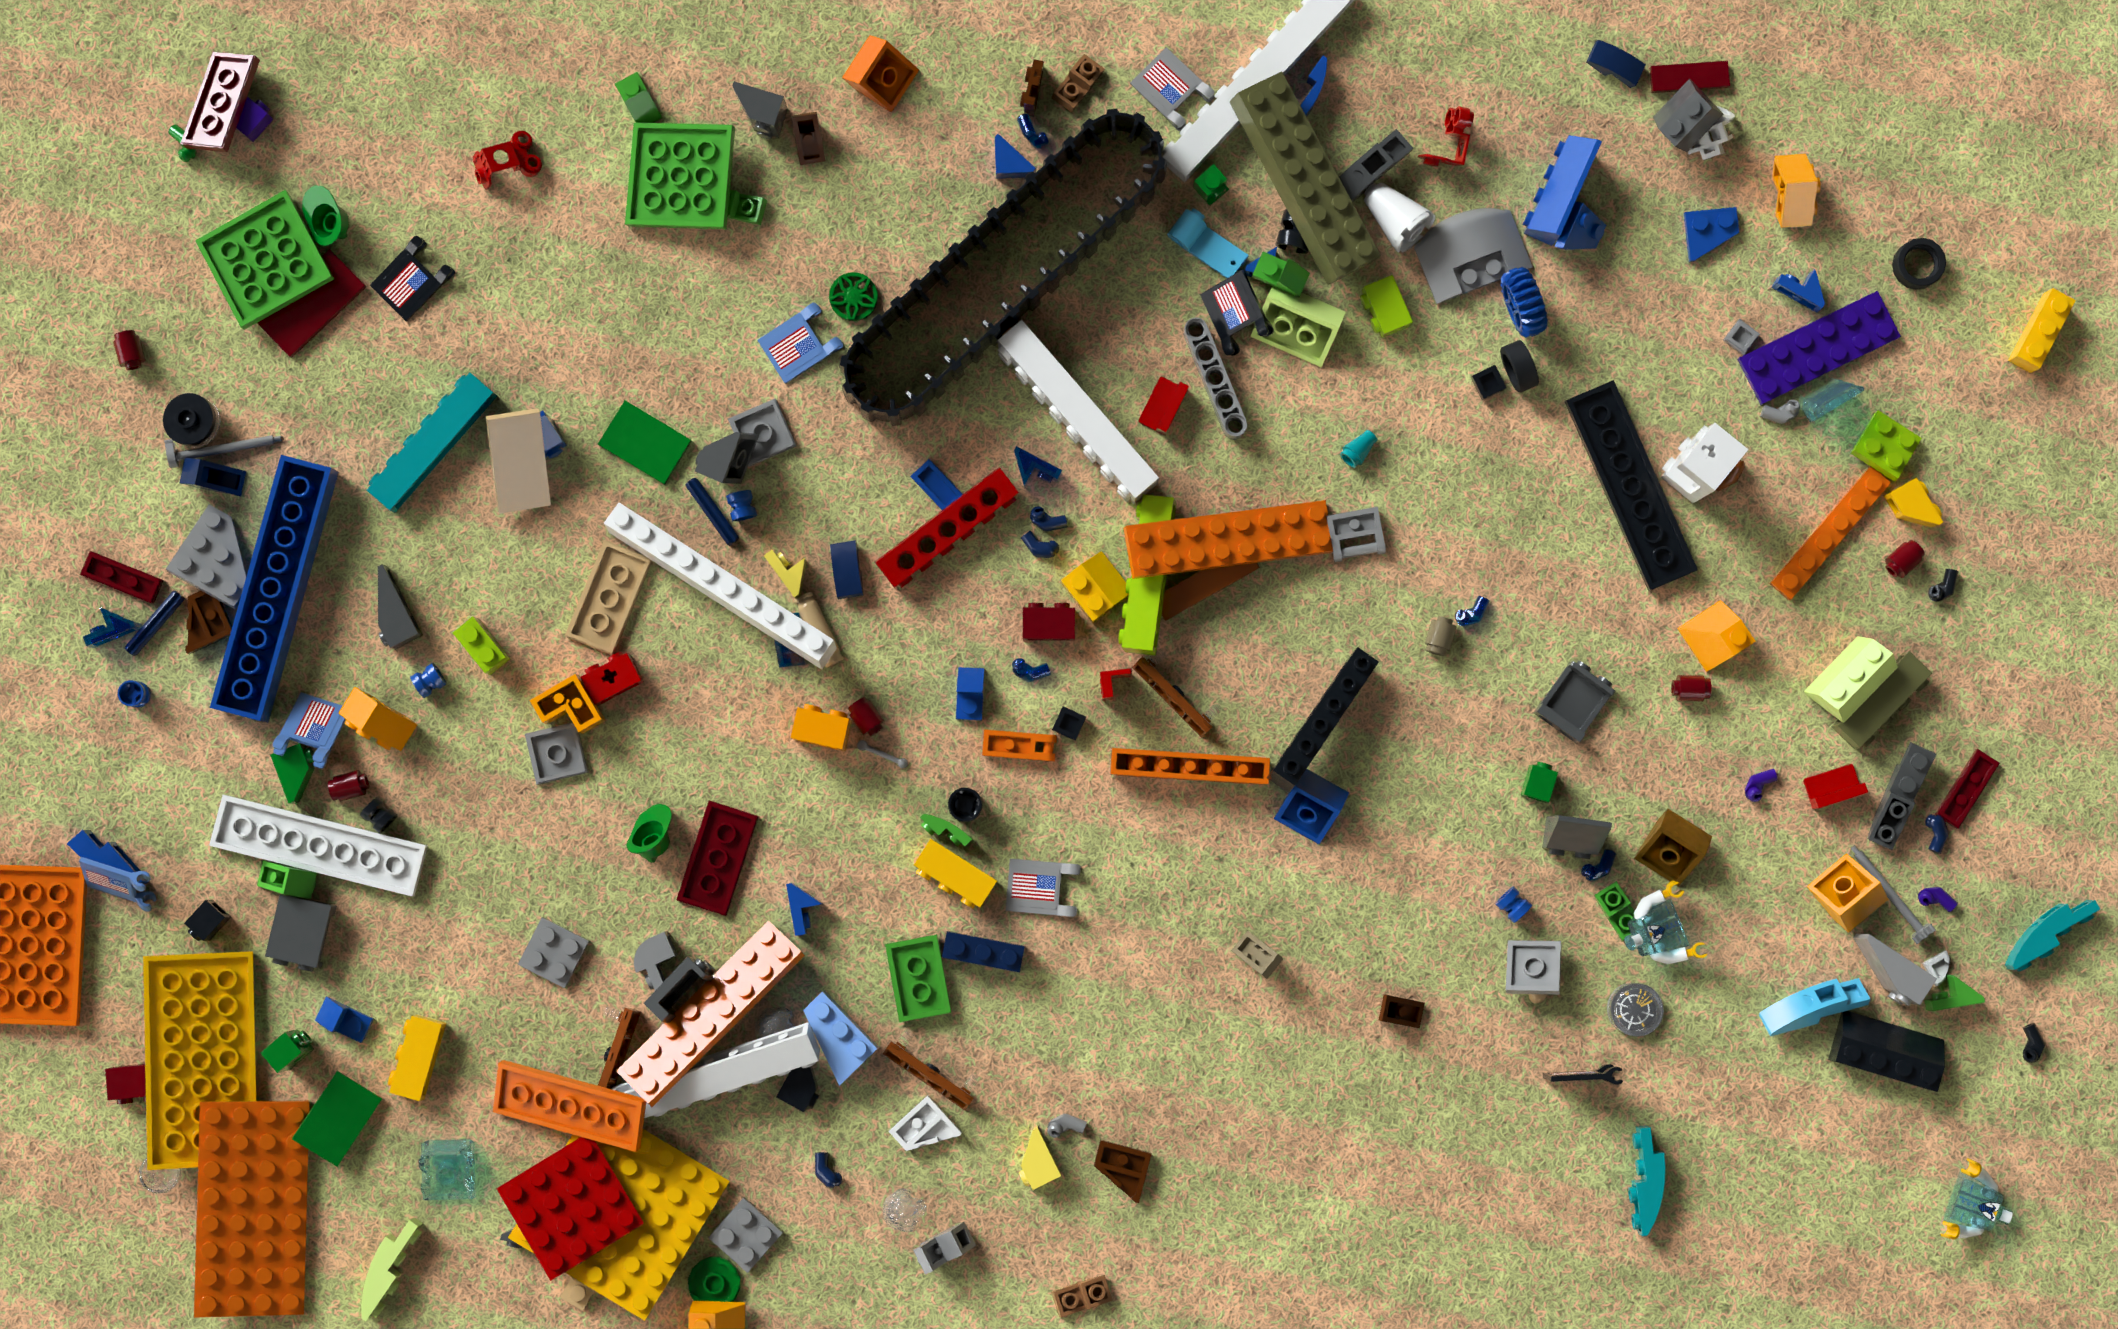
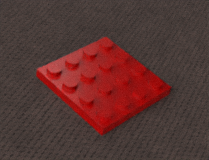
(570, 1206)

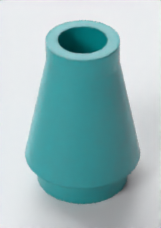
(1358, 449)

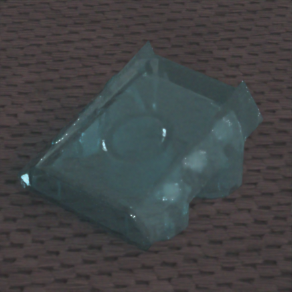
(1828, 398)
(447, 1169)

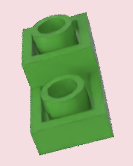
(746, 207)
(937, 825)
(1616, 908)

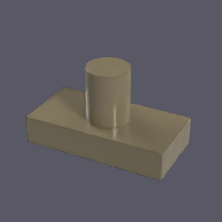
(1257, 954)

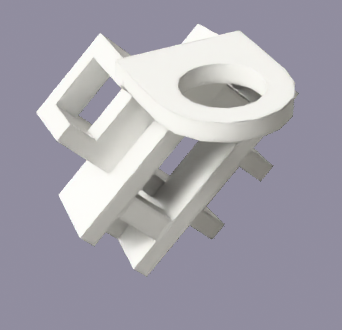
(1719, 136)

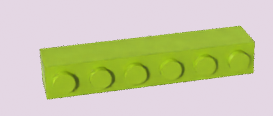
(1146, 594)

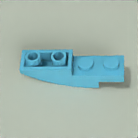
(1812, 1003)

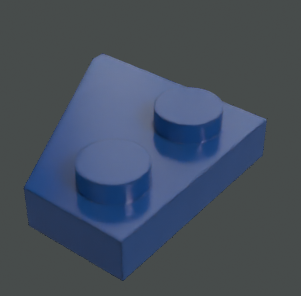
(1709, 229)
(1581, 230)

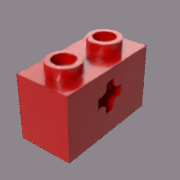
(626, 678)

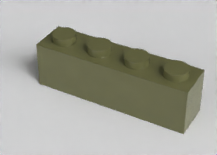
(1889, 697)

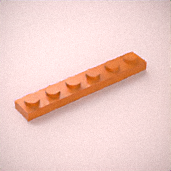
(1830, 533)

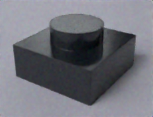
(1488, 382)
(1069, 723)

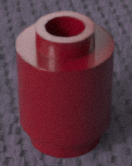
(129, 349)
(1904, 559)
(1691, 688)
(866, 716)
(348, 786)

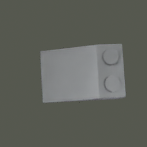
(1896, 974)

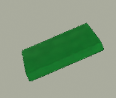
(644, 442)
(336, 1118)

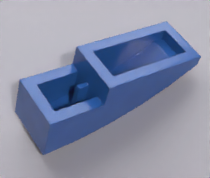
(90, 847)

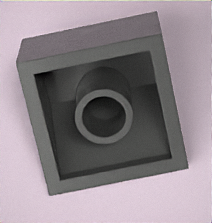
(763, 109)
(1687, 116)
(727, 458)

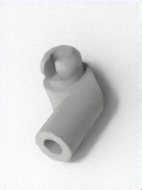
(1782, 414)
(1063, 1123)

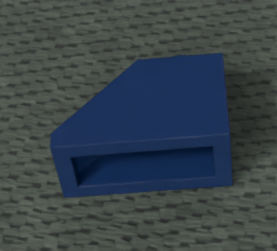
(212, 476)

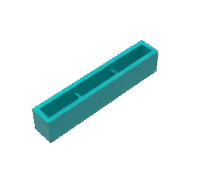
(431, 442)

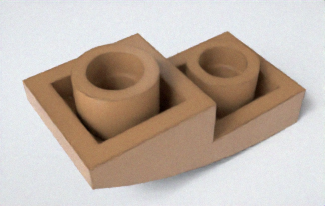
(1077, 83)
(1081, 1296)

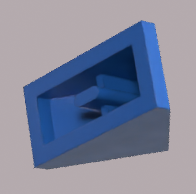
(1009, 161)

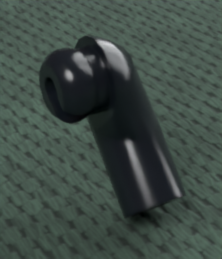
(1946, 588)
(2034, 1045)

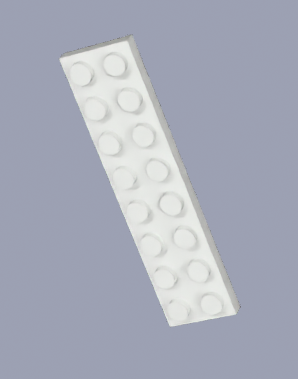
(318, 845)

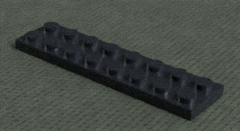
(1631, 485)

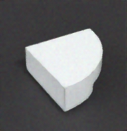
(1938, 966)

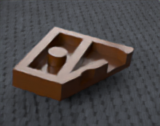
(1034, 78)
(206, 622)
(1123, 1166)

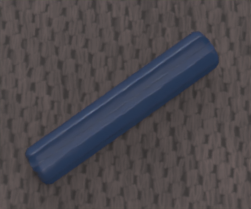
(712, 511)
(154, 623)

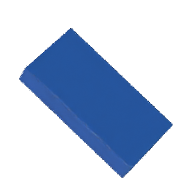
(936, 484)

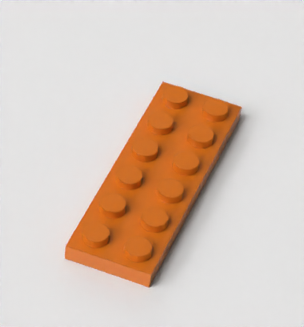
(569, 1105)

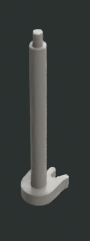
(174, 457)
(1921, 931)

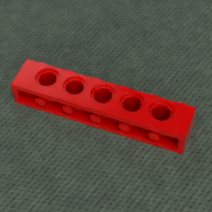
(995, 481)

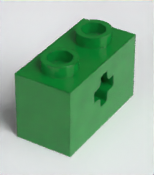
(288, 1050)

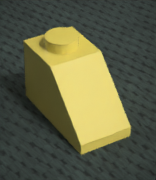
(1038, 1162)

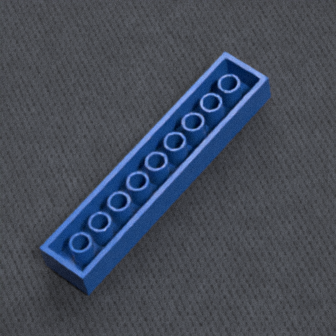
(274, 589)

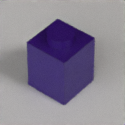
(254, 119)

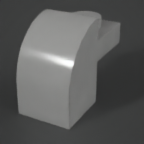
(650, 954)
(944, 1247)

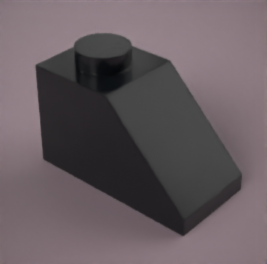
(800, 1089)

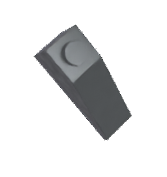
(394, 615)

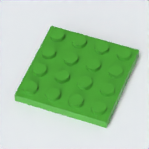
(680, 175)
(264, 259)

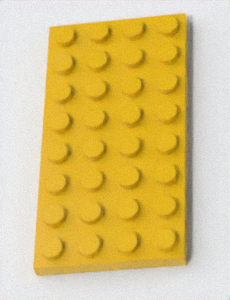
(195, 1046)

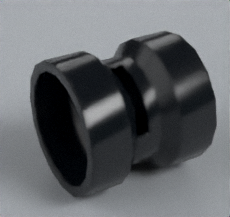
(378, 815)

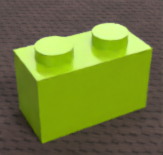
(1385, 306)
(481, 645)

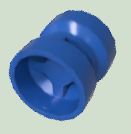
(741, 502)
(428, 680)
(131, 690)
(1513, 904)

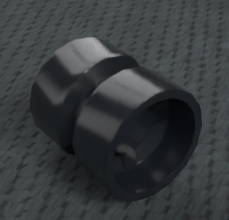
(1290, 235)
(965, 804)

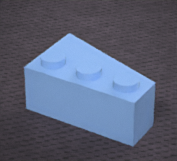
(839, 1036)

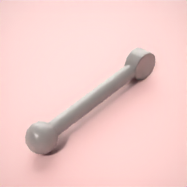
(862, 745)

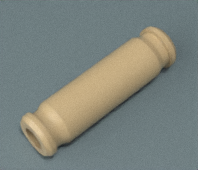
(812, 614)

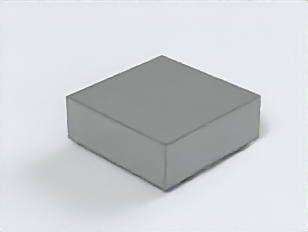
(1741, 337)

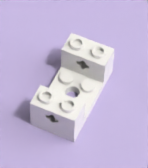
(1703, 462)

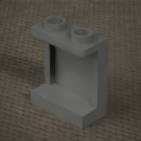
(1574, 700)
(299, 932)
(676, 985)

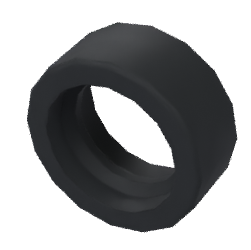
(1899, 267)
(1519, 366)

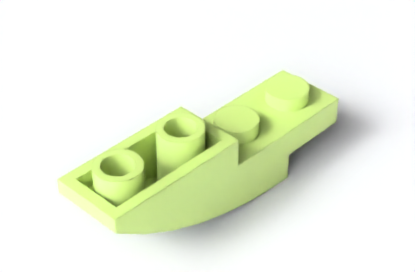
(381, 1276)

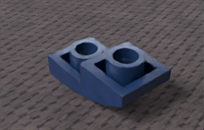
(1615, 61)
(846, 569)

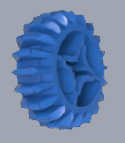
(1524, 302)

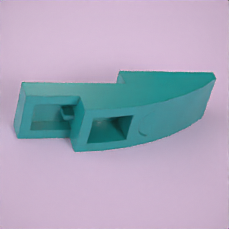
(2040, 936)
(1649, 1190)

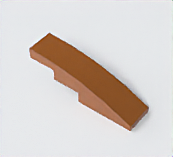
(1202, 586)

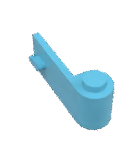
(1205, 244)

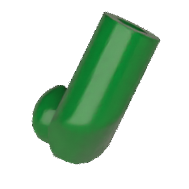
(177, 133)

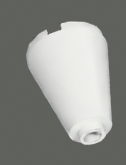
(1397, 215)

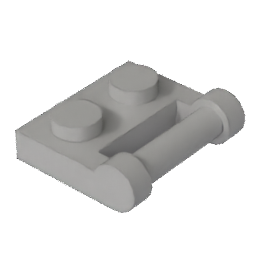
(1355, 525)

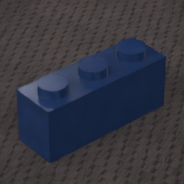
(983, 951)

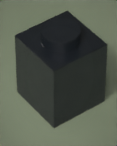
(207, 921)

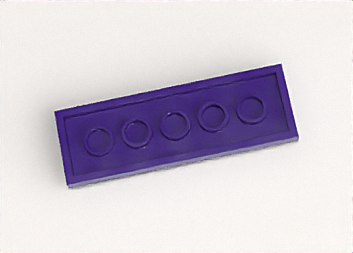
(1819, 347)

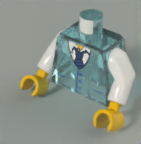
(1658, 929)
(1974, 1204)

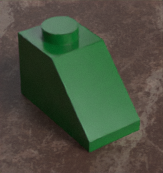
(294, 770)

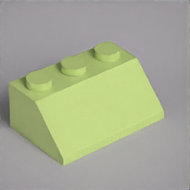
(1300, 325)
(1852, 677)

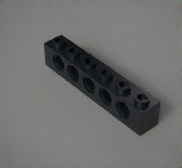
(1322, 720)

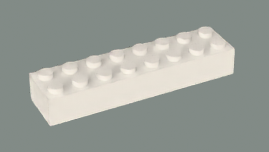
(1077, 411)

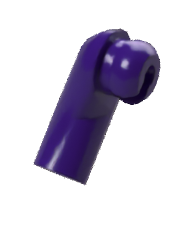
(1756, 783)
(1936, 895)

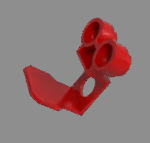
(1455, 123)
(517, 159)

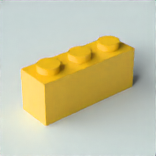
(2041, 330)
(954, 874)
(416, 1057)

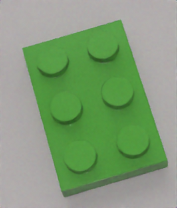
(918, 978)

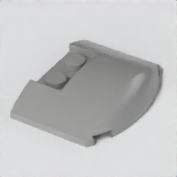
(1470, 252)

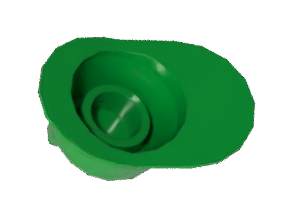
(324, 216)
(650, 833)

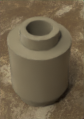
(1440, 636)

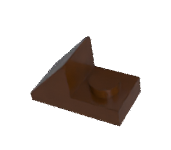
(808, 138)
(1401, 1011)

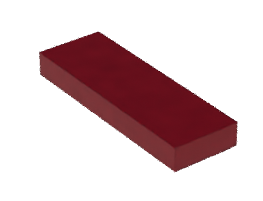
(1704, 74)
(121, 577)
(1967, 788)

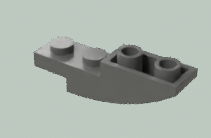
(1374, 164)
(1900, 795)

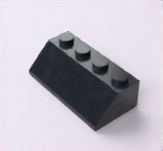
(1888, 1050)

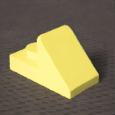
(791, 578)

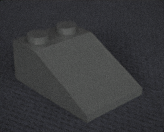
(1575, 835)

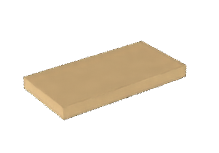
(518, 460)
(608, 597)

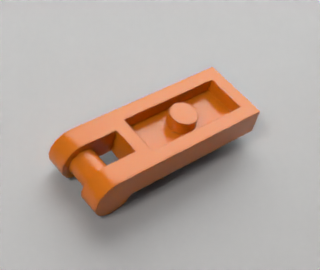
(1018, 745)

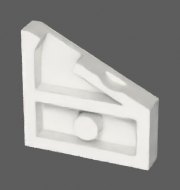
(924, 1126)

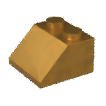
(1673, 847)

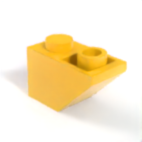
(1912, 504)

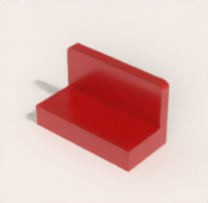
(1163, 405)
(1106, 682)
(1833, 786)

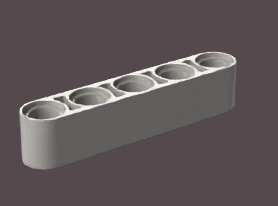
(1215, 365)

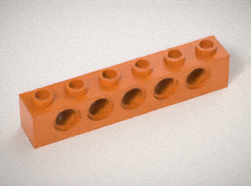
(1189, 766)

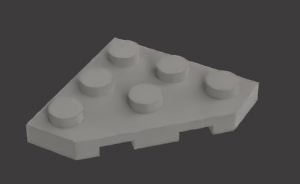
(212, 558)

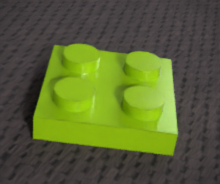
(1886, 445)

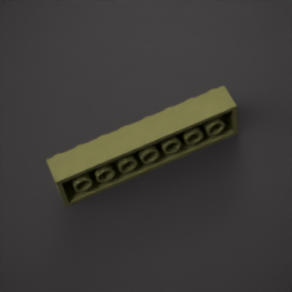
(1304, 178)

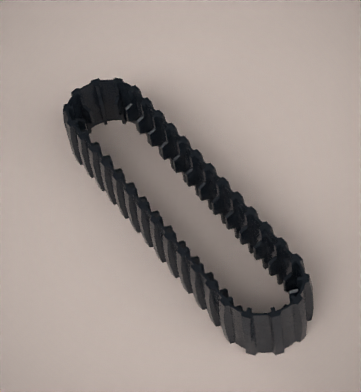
(1112, 122)

